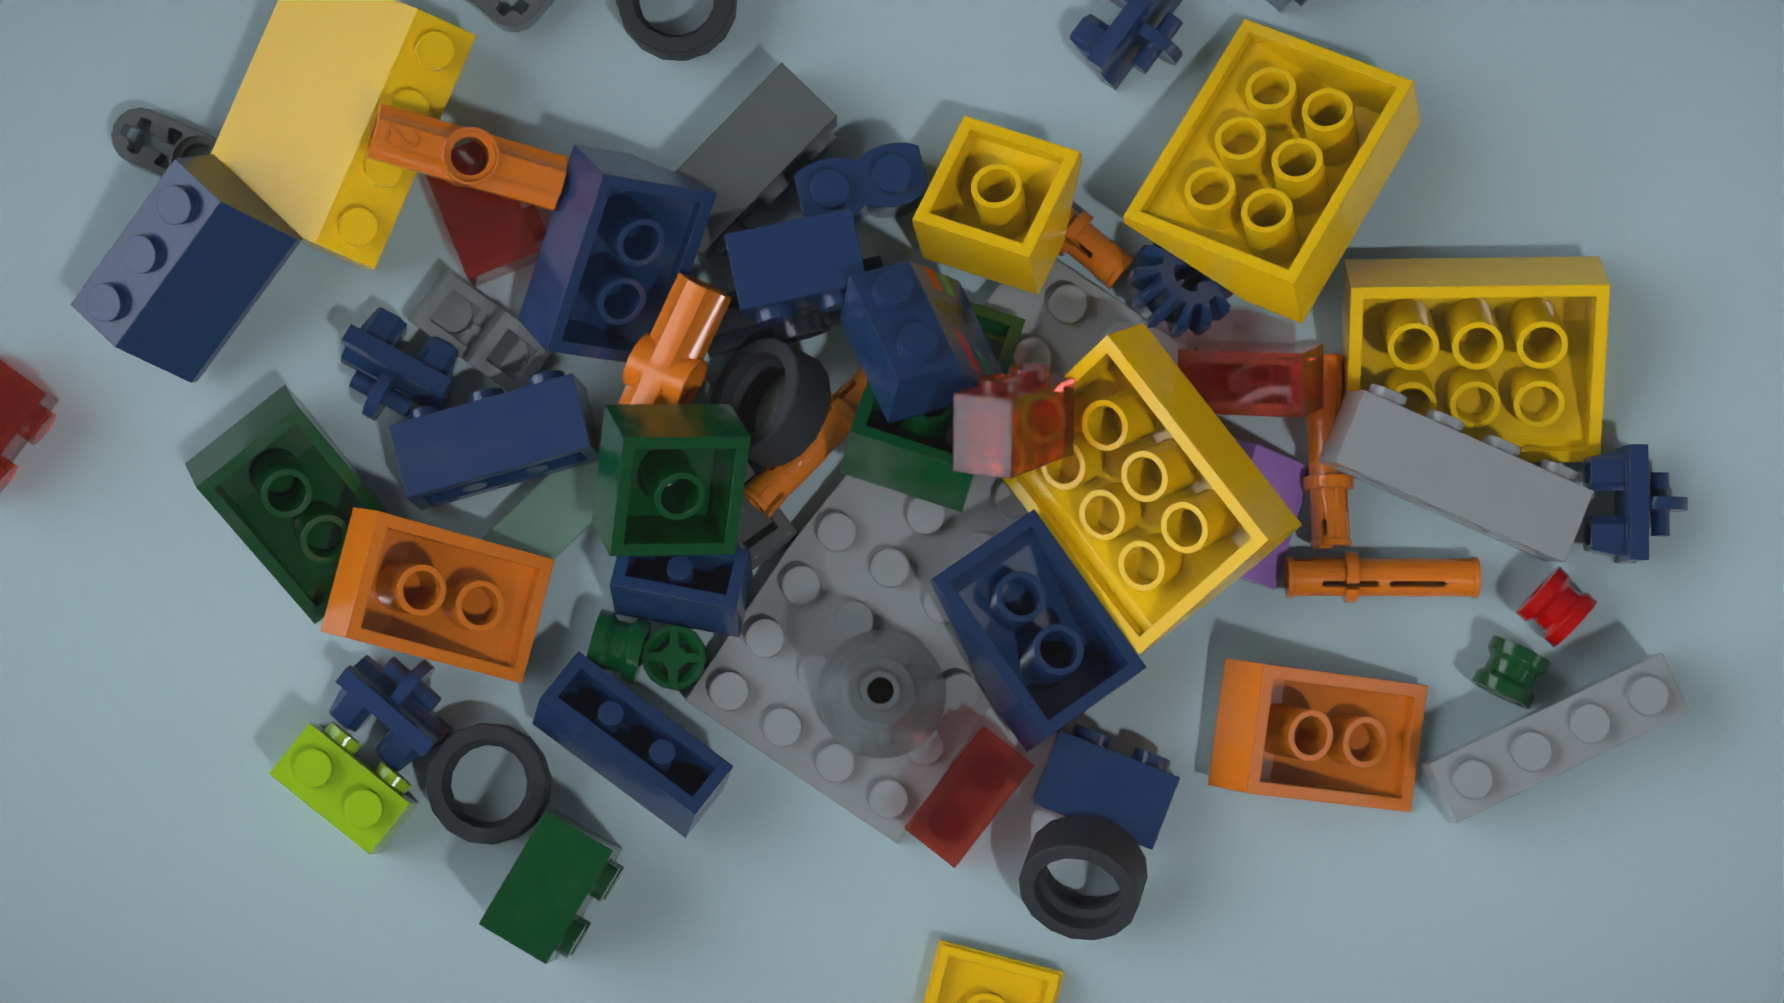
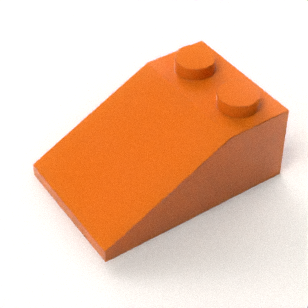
(437, 594)
(1317, 735)

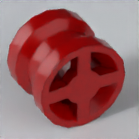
(1556, 607)

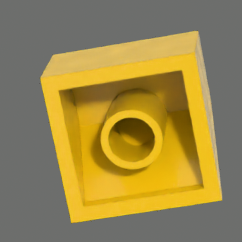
(999, 205)

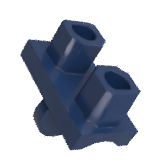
(1133, 39)
(392, 376)
(1628, 477)
(398, 701)

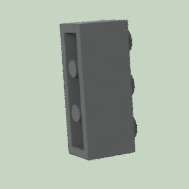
(757, 151)

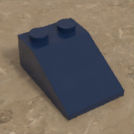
(1034, 630)

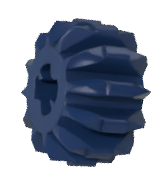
(1168, 299)

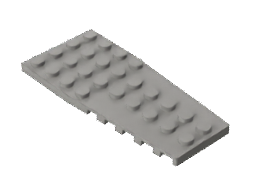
(870, 568)

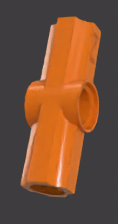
(507, 167)
(669, 360)

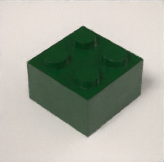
(670, 479)
(552, 887)

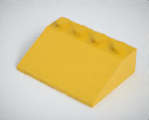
(311, 106)
(1276, 167)
(1488, 341)
(1157, 491)

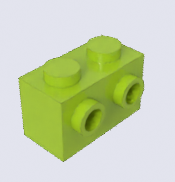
(344, 787)

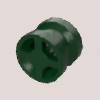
(619, 644)
(666, 654)
(1510, 672)

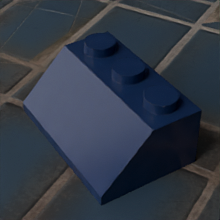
(612, 253)
(187, 268)

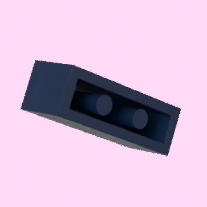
(495, 439)
(631, 744)

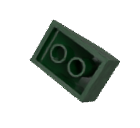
(918, 451)
(285, 495)

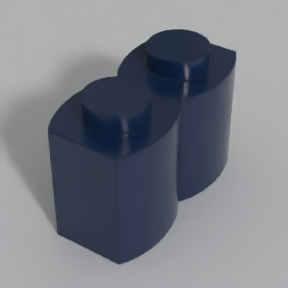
(879, 183)

